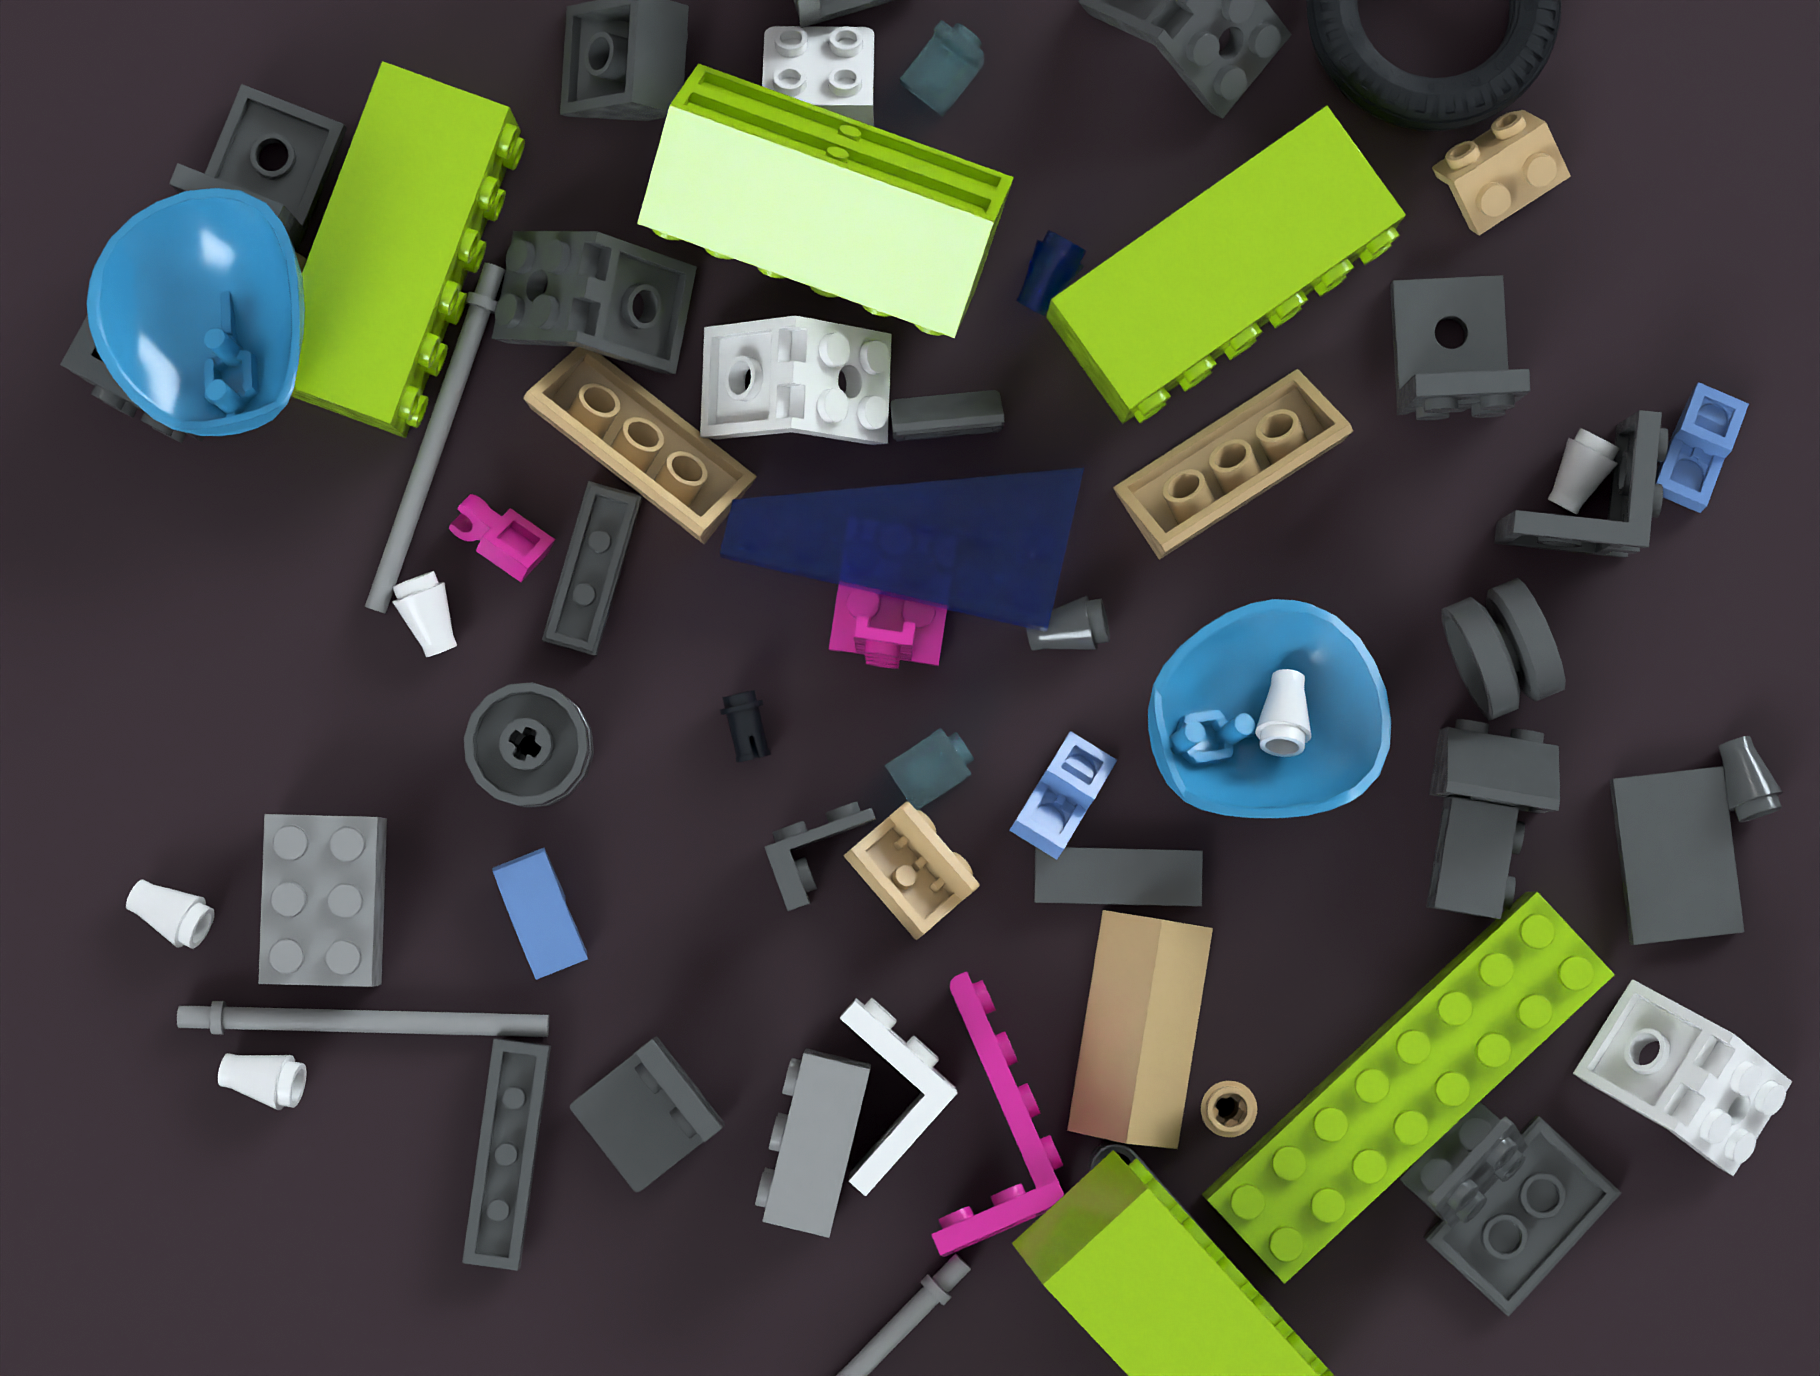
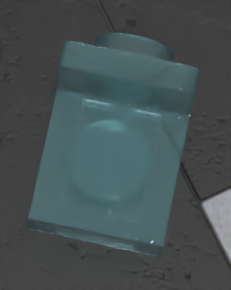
(944, 66)
(931, 768)

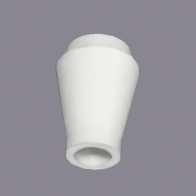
(1582, 469)
(426, 612)
(1284, 717)
(174, 914)
(266, 1078)

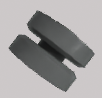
(1503, 649)
(496, 738)

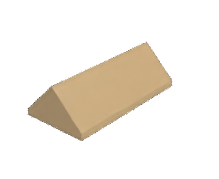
(640, 441)
(1231, 462)
(1139, 1030)

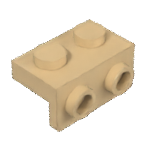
(1502, 169)
(912, 869)

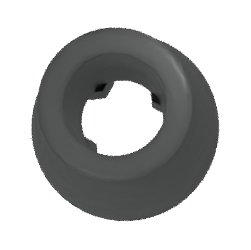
(1073, 626)
(1748, 781)

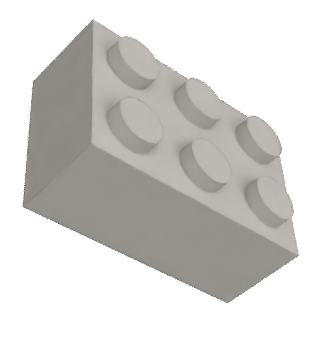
(322, 900)
(813, 1142)

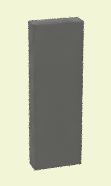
(592, 568)
(1119, 877)

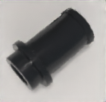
(745, 725)

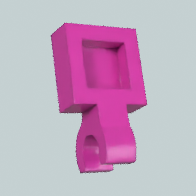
(504, 540)

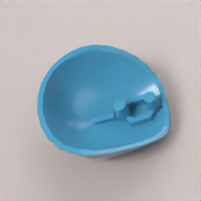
(201, 311)
(1213, 696)

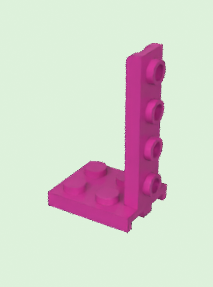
(886, 628)
(1019, 1106)

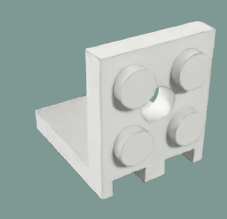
(795, 380)
(915, 1063)
(1698, 1087)

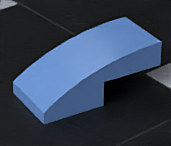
(1700, 446)
(1063, 795)
(540, 913)

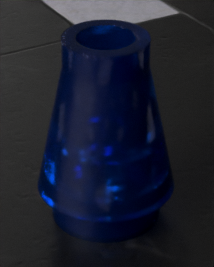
(1050, 271)

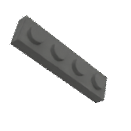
(506, 1154)

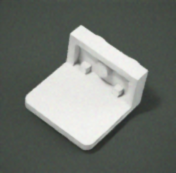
(823, 67)

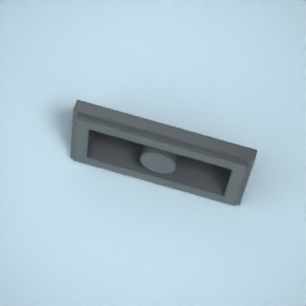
(947, 415)

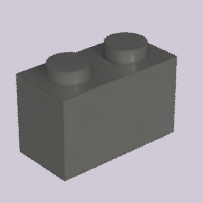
(1475, 858)

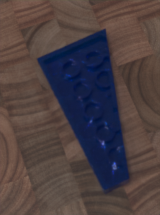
(949, 544)

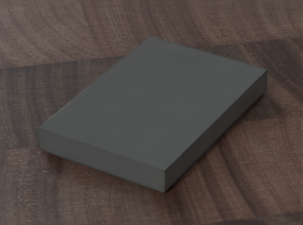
(1676, 855)
(1527, 1219)

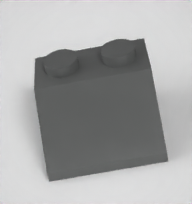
(623, 58)
(1496, 768)

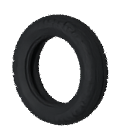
(1424, 101)

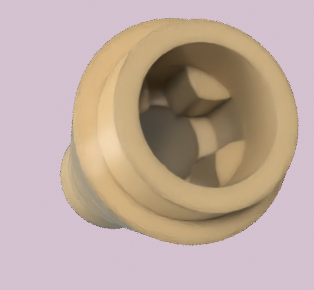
(1240, 1118)

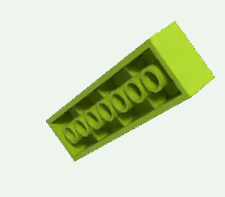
(1407, 1085)

